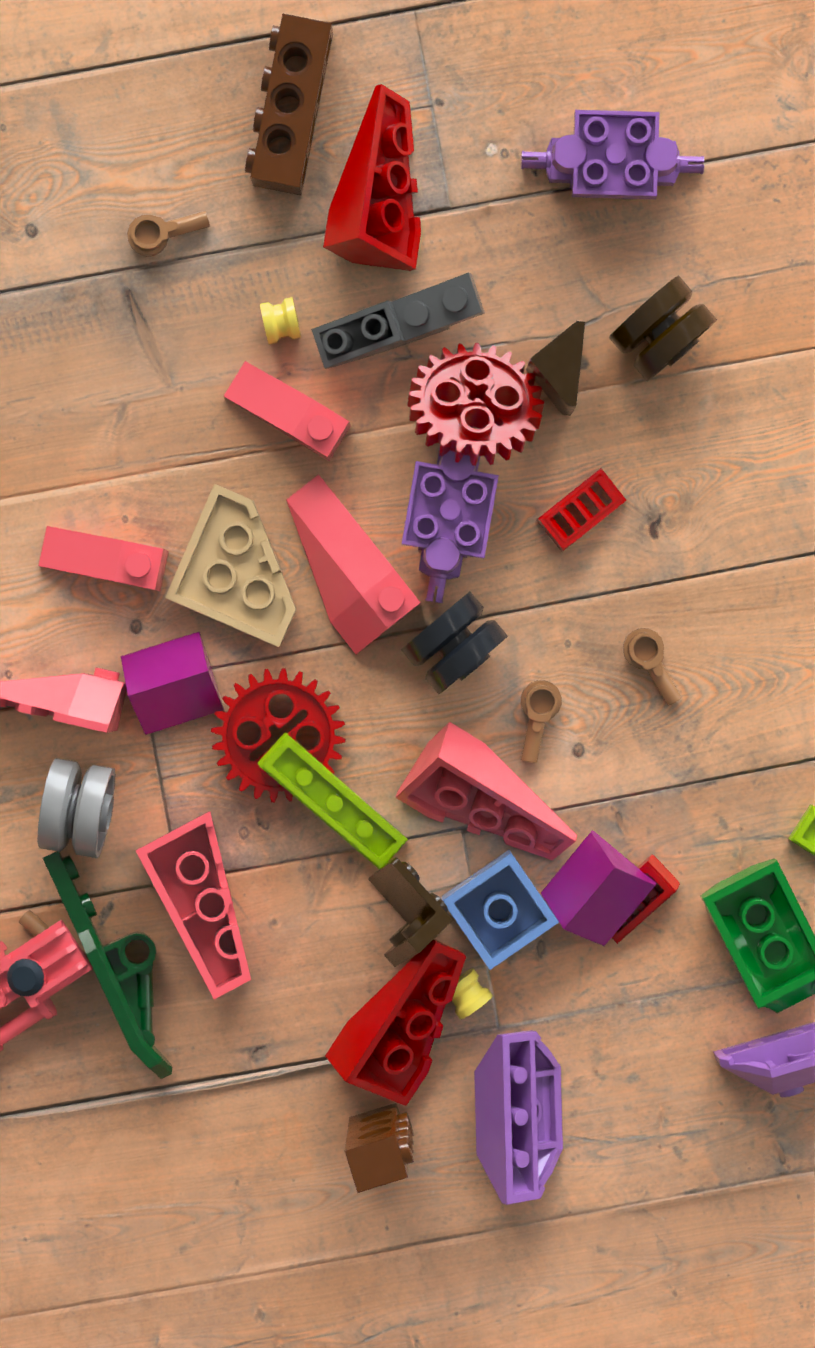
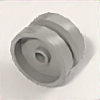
(76, 808)

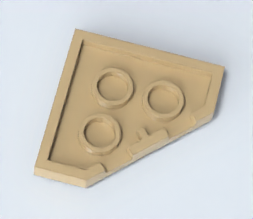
(233, 570)

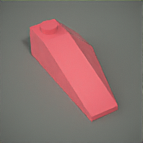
(352, 575)
(71, 699)
(473, 786)

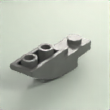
(398, 322)

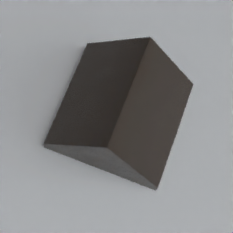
(559, 368)

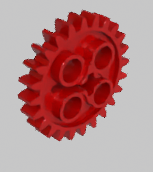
(475, 404)
(254, 706)

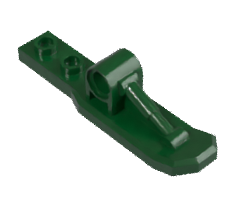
(124, 982)

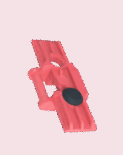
(37, 973)

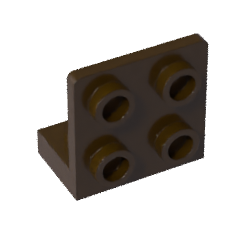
(422, 910)

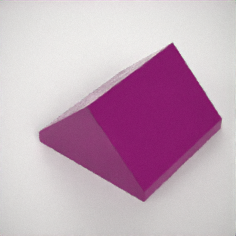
(171, 683)
(596, 890)

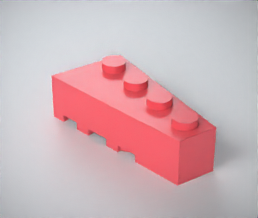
(196, 894)

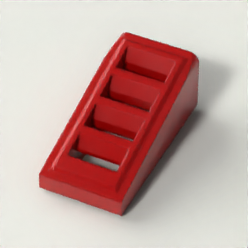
(556, 532)
(669, 886)

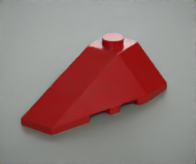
(373, 203)
(392, 1035)

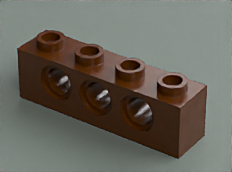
(292, 38)
(379, 1147)

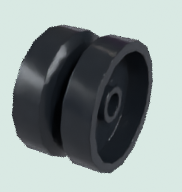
(454, 643)

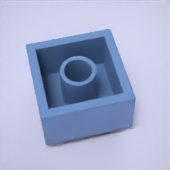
(499, 909)

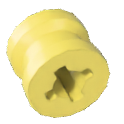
(280, 320)
(469, 994)

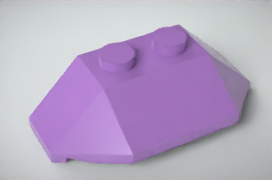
(774, 1062)
(518, 1115)

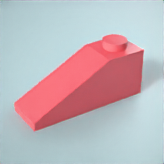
(288, 410)
(103, 558)

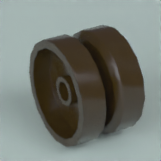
(663, 329)

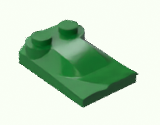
(765, 934)

